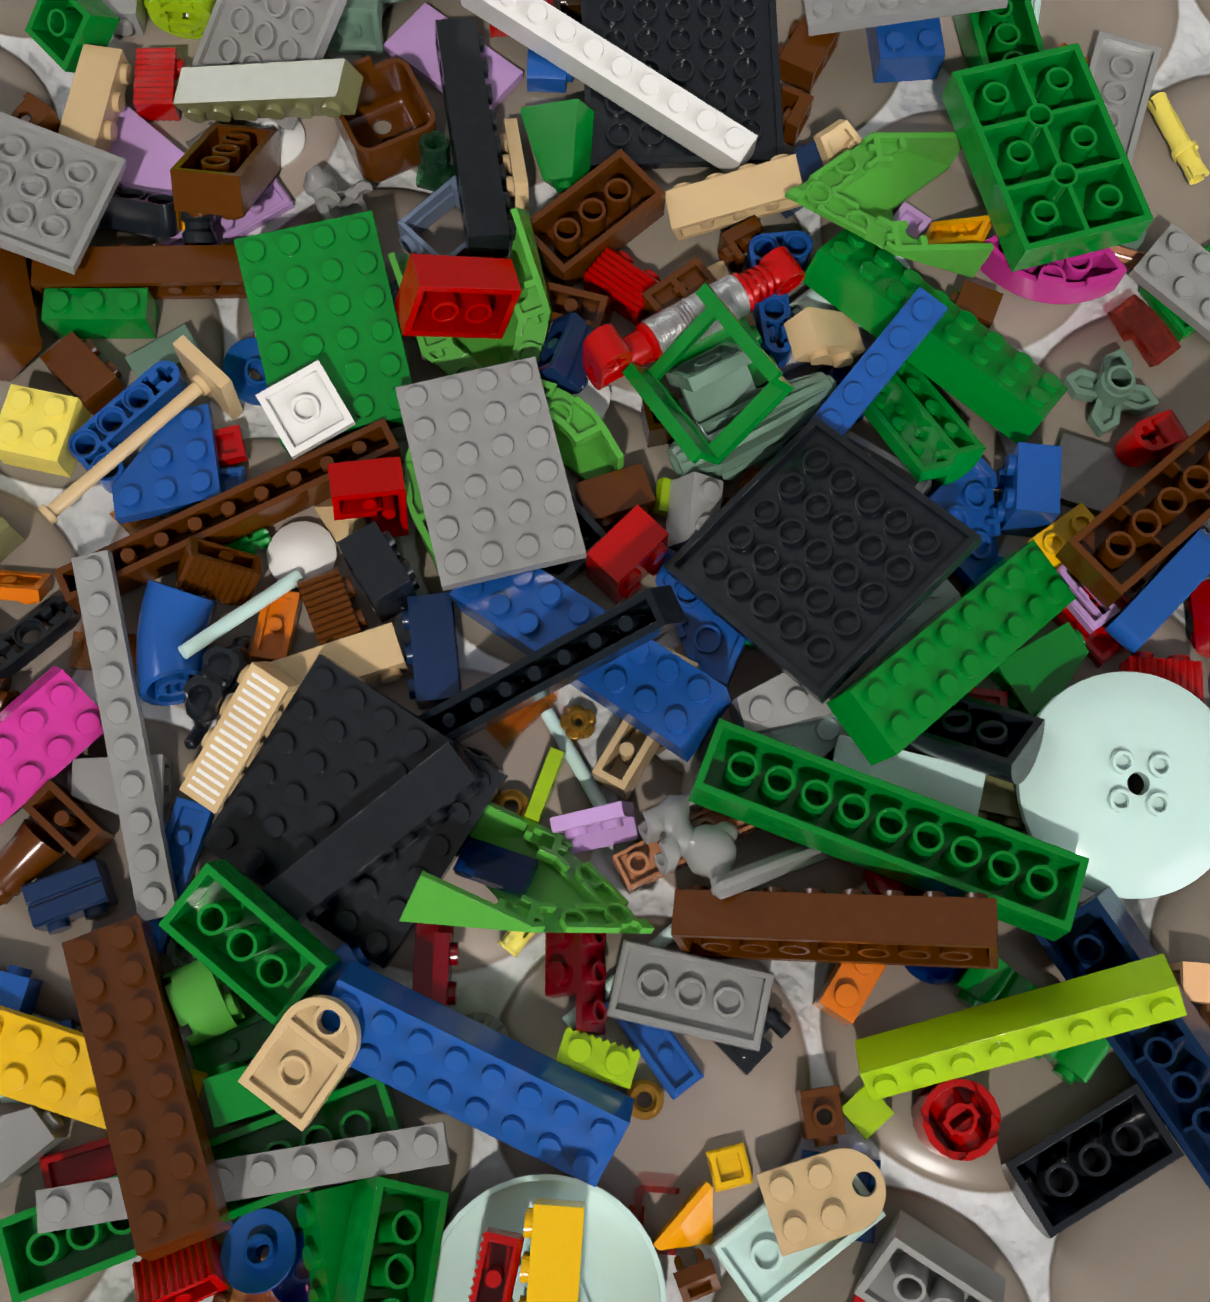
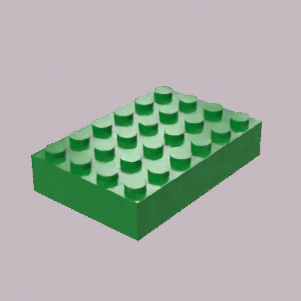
(1046, 157)
(328, 299)

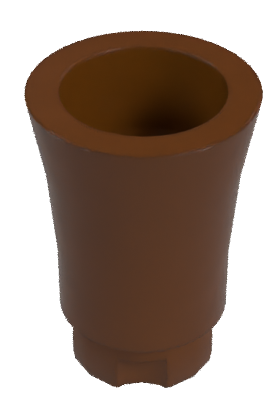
(26, 858)

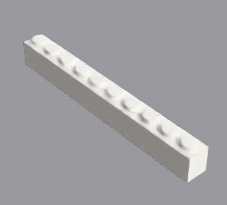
(621, 79)

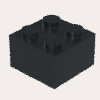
(379, 570)

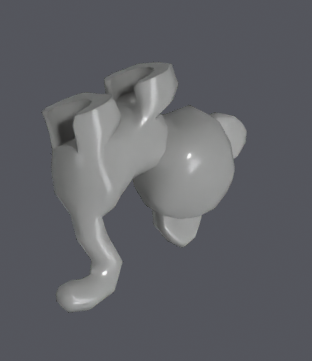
(706, 848)

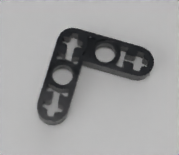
(34, 621)

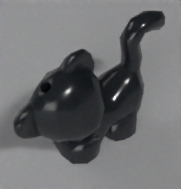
(215, 681)

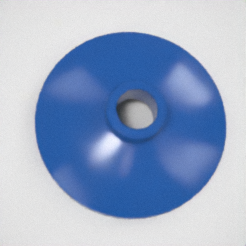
(237, 363)
(243, 1249)

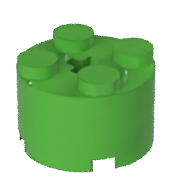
(202, 1002)

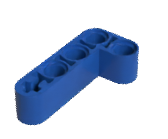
(778, 305)
(124, 411)
(1163, 593)

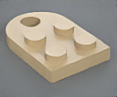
(303, 1059)
(816, 1201)

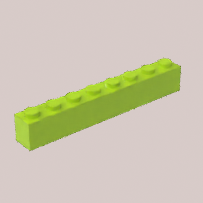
(1019, 1027)

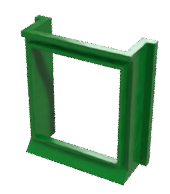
(673, 416)

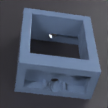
(427, 214)

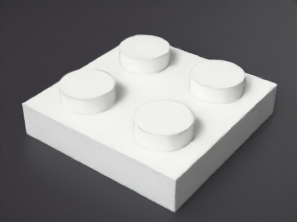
(305, 409)

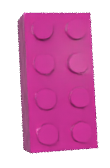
(42, 735)

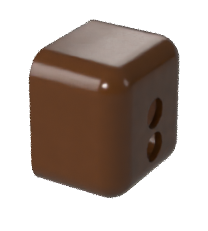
(393, 96)

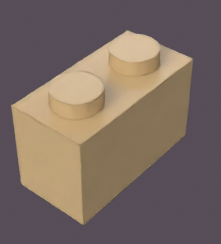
(824, 337)

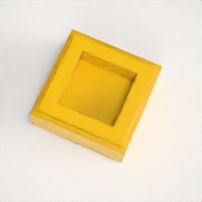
(729, 1167)

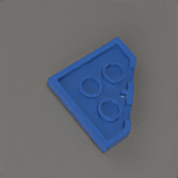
(172, 469)
(972, 503)
(704, 634)

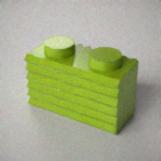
(598, 1058)

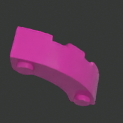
(1058, 282)

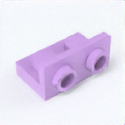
(598, 826)

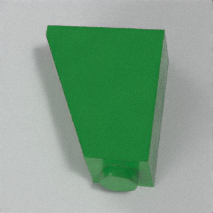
(560, 140)
(1040, 669)

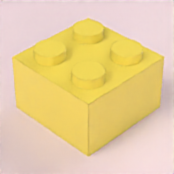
(38, 429)

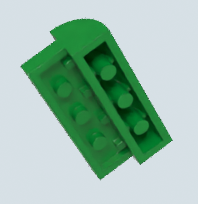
(923, 428)

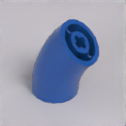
(164, 623)

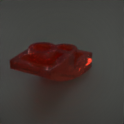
(1141, 323)

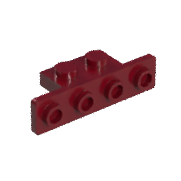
(433, 962)
(578, 968)

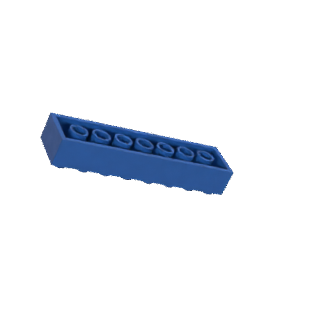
(643, 687)
(482, 1075)

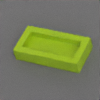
(545, 785)

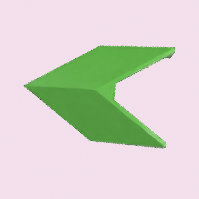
(878, 176)
(526, 327)
(560, 898)

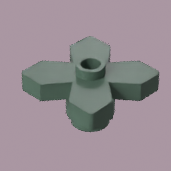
(1110, 392)

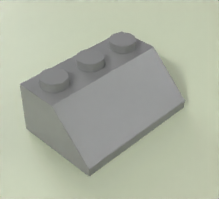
(924, 1267)

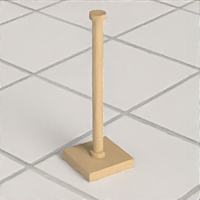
(205, 380)

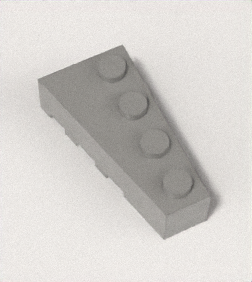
(783, 703)

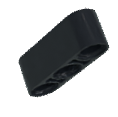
(141, 213)

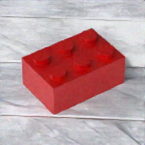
(456, 296)

